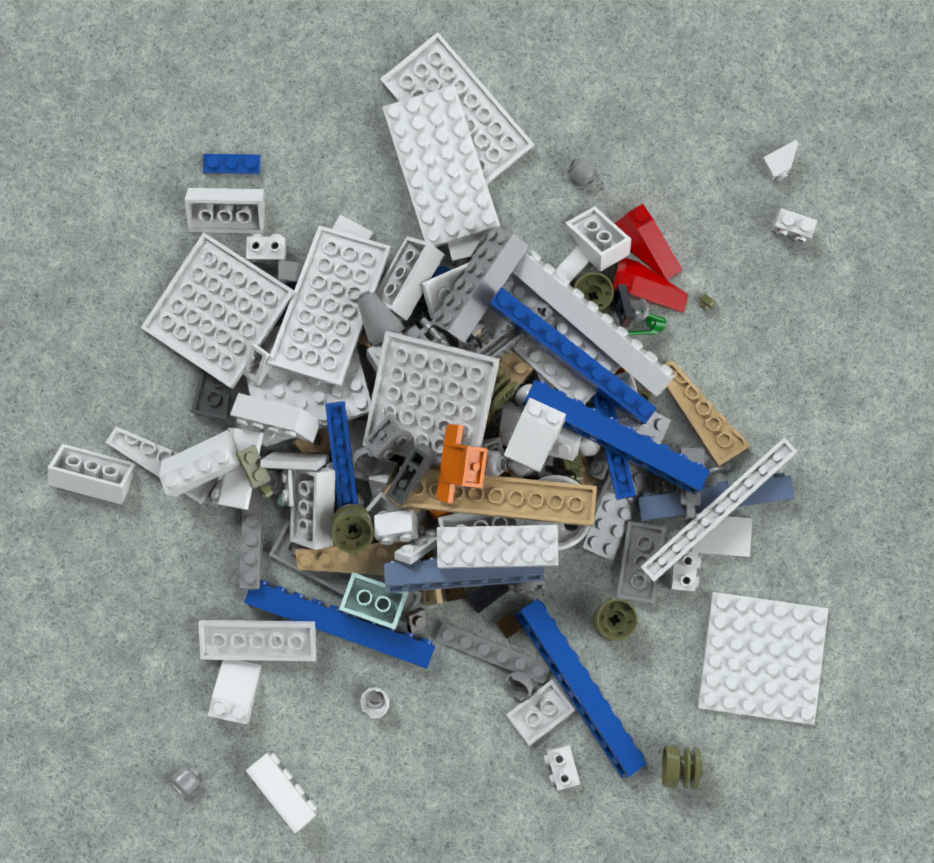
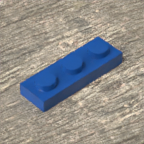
(231, 163)

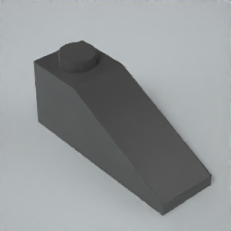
(411, 473)

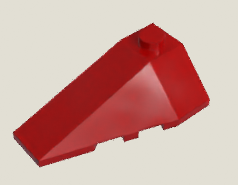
(648, 285)

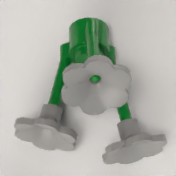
(641, 311)

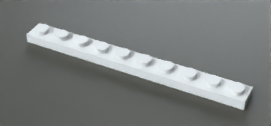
(718, 509)

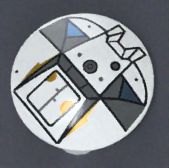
(478, 336)

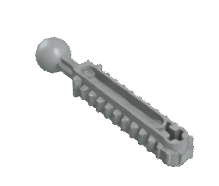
(511, 337)

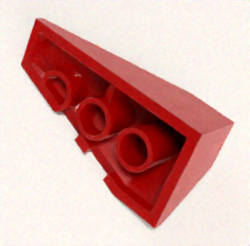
(648, 242)

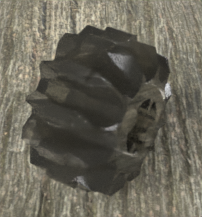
(659, 484)

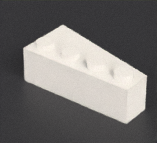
(275, 417)
(565, 446)

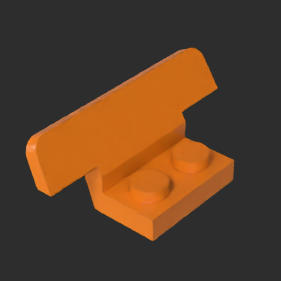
(459, 464)

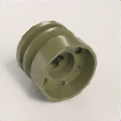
(597, 285)
(502, 392)
(354, 538)
(623, 612)
(684, 767)

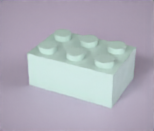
(369, 601)

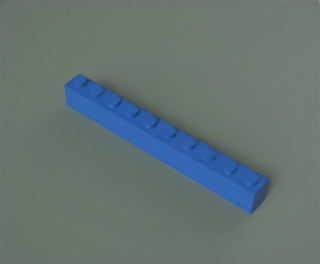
(571, 356)
(622, 439)
(342, 625)
(580, 688)

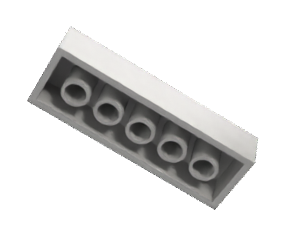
(479, 284)

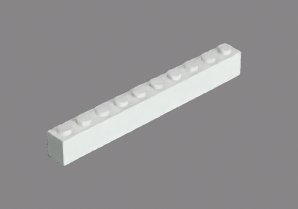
(593, 323)

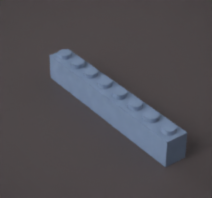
(668, 504)
(427, 576)

